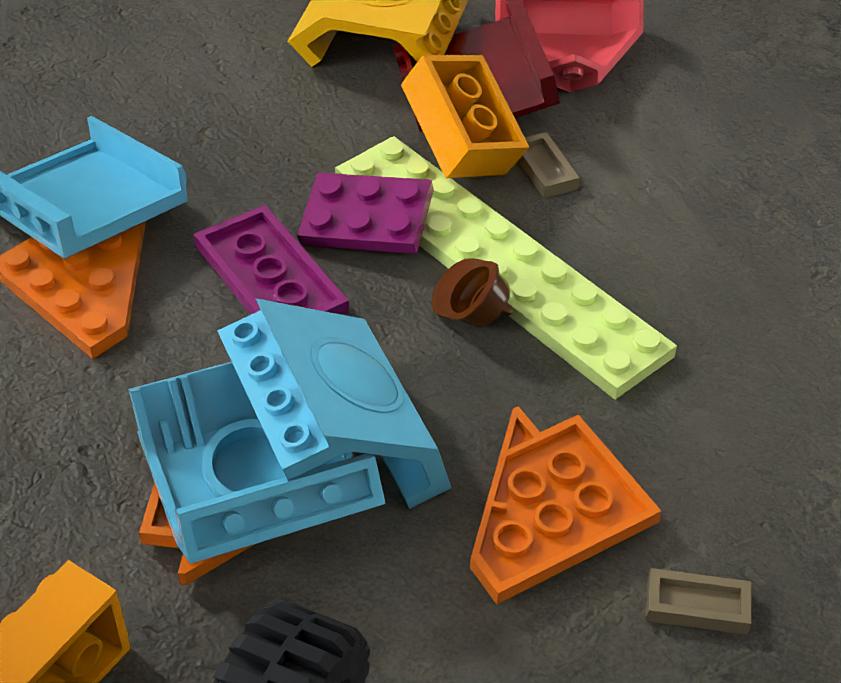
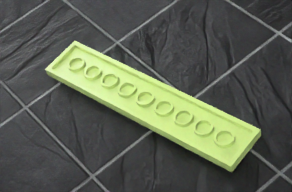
(546, 293)

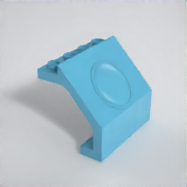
(331, 392)
(222, 474)

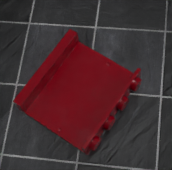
(512, 55)

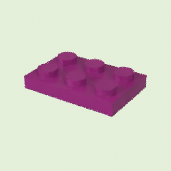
(366, 212)

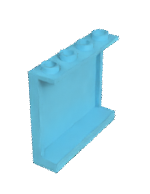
(91, 190)

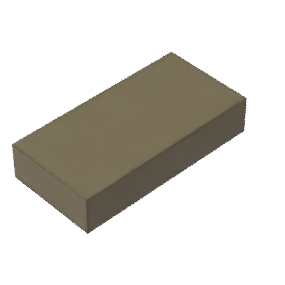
(548, 167)
(699, 601)

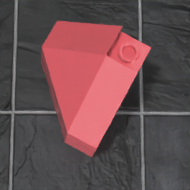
(582, 36)

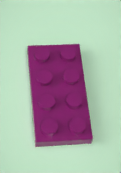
(267, 263)

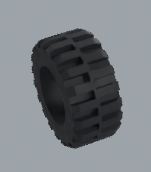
(295, 647)

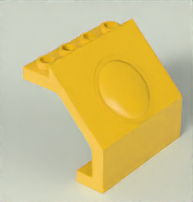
(418, 25)

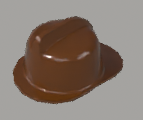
(472, 293)

